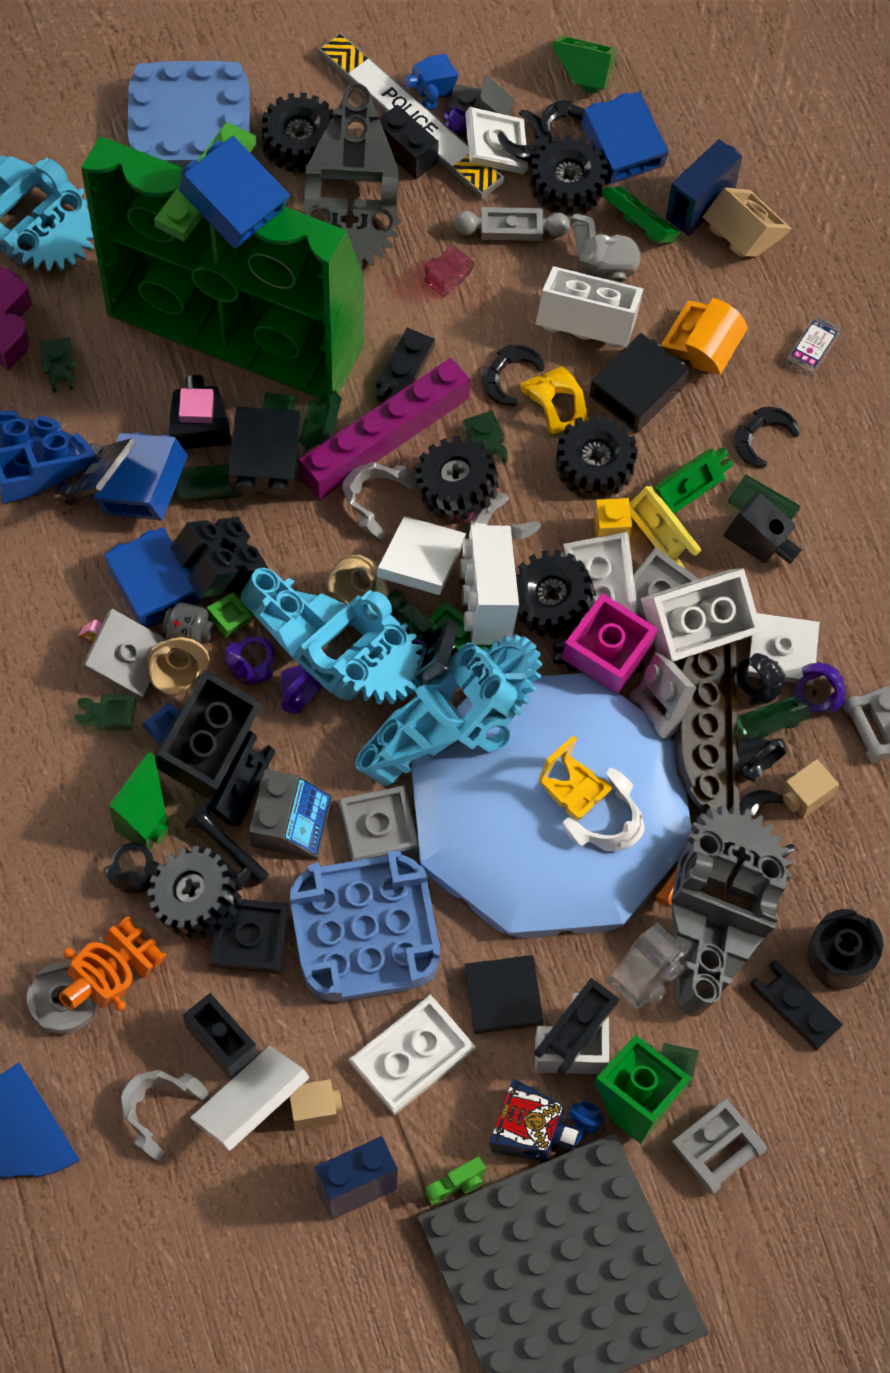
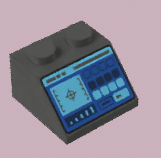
(289, 815)

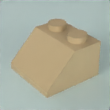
(745, 222)

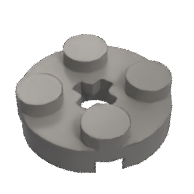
(52, 1016)

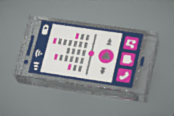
(813, 346)

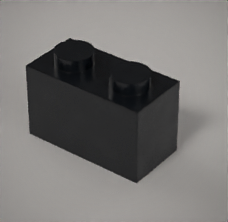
(409, 142)
(220, 1035)

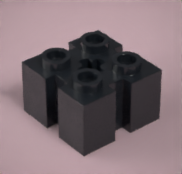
(217, 556)

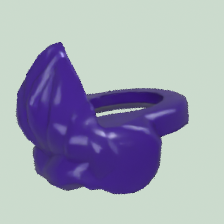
(241, 669)
(814, 671)
(297, 688)

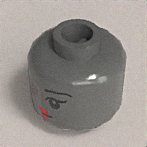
(187, 622)

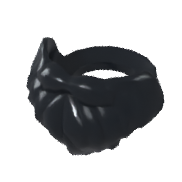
(771, 676)
(759, 755)
(132, 880)

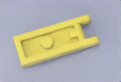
(661, 525)

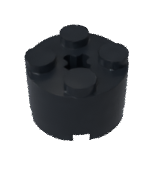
(853, 932)

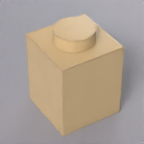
(809, 789)
(315, 1105)

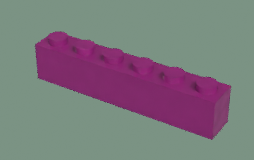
(385, 428)

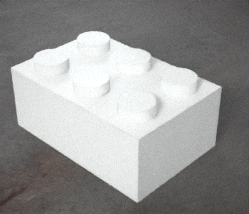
(589, 307)
(489, 584)
(702, 611)

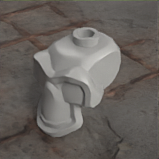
(603, 255)

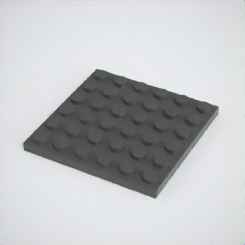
(563, 1268)

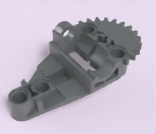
(359, 160)
(715, 931)

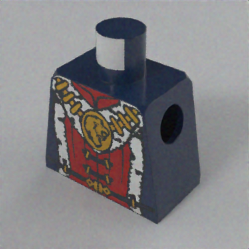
(531, 1125)

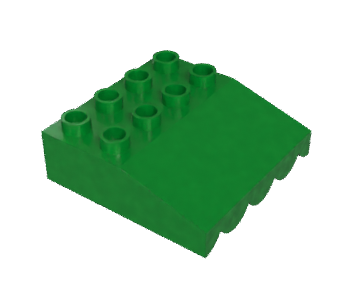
(273, 305)

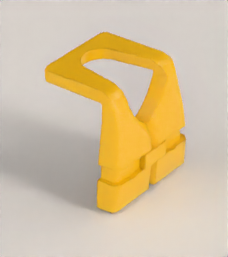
(544, 388)
(581, 790)

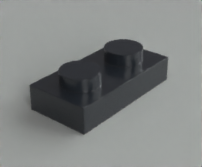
(436, 652)

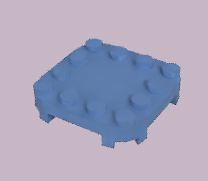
(183, 106)
(365, 927)

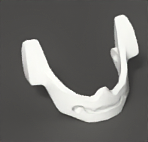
(632, 829)

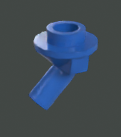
(586, 1118)

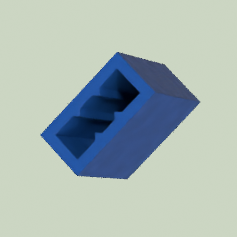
(625, 136)
(233, 191)
(144, 478)
(150, 577)

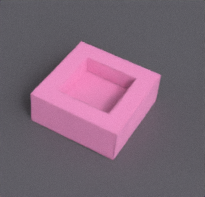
(196, 405)

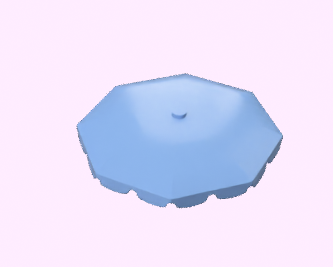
(500, 836)

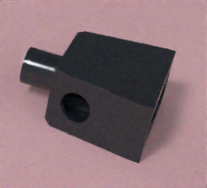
(199, 434)
(763, 530)

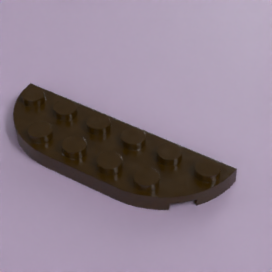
(709, 730)

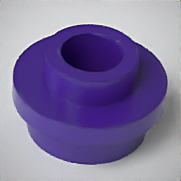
(455, 120)

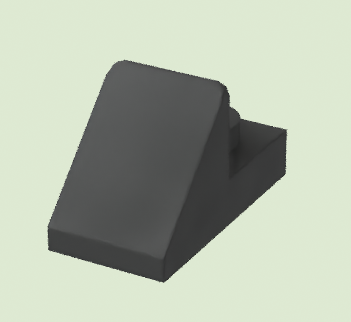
(489, 98)

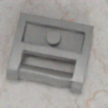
(672, 690)
(879, 706)
(710, 1137)

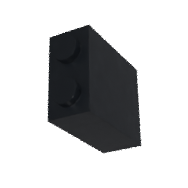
(639, 382)
(264, 450)

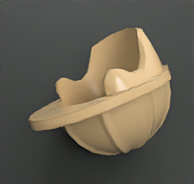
(354, 577)
(176, 664)

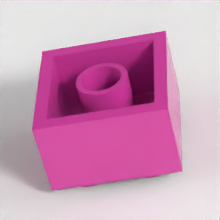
(609, 643)

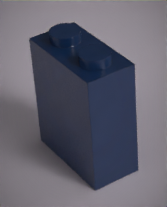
(701, 184)
(356, 1177)

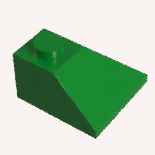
(586, 62)
(139, 806)
(640, 1088)

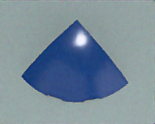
(37, 455)
(28, 1131)

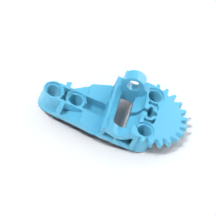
(68, 229)
(305, 623)
(492, 681)

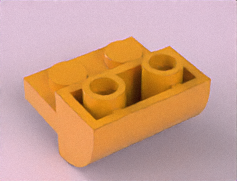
(706, 335)

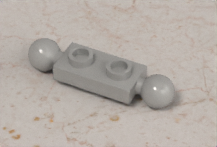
(511, 223)

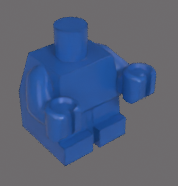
(432, 78)

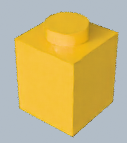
(612, 517)

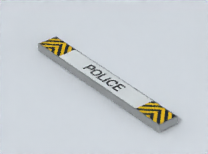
(387, 93)

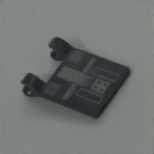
(98, 471)

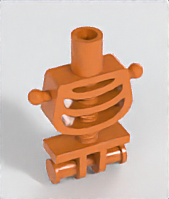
(98, 964)

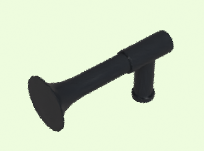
(249, 867)

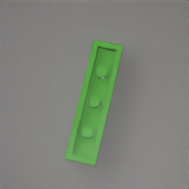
(178, 215)

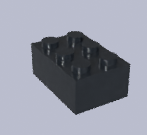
(205, 733)

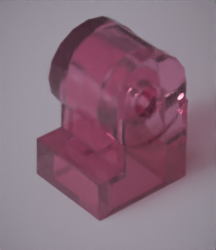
(450, 269)

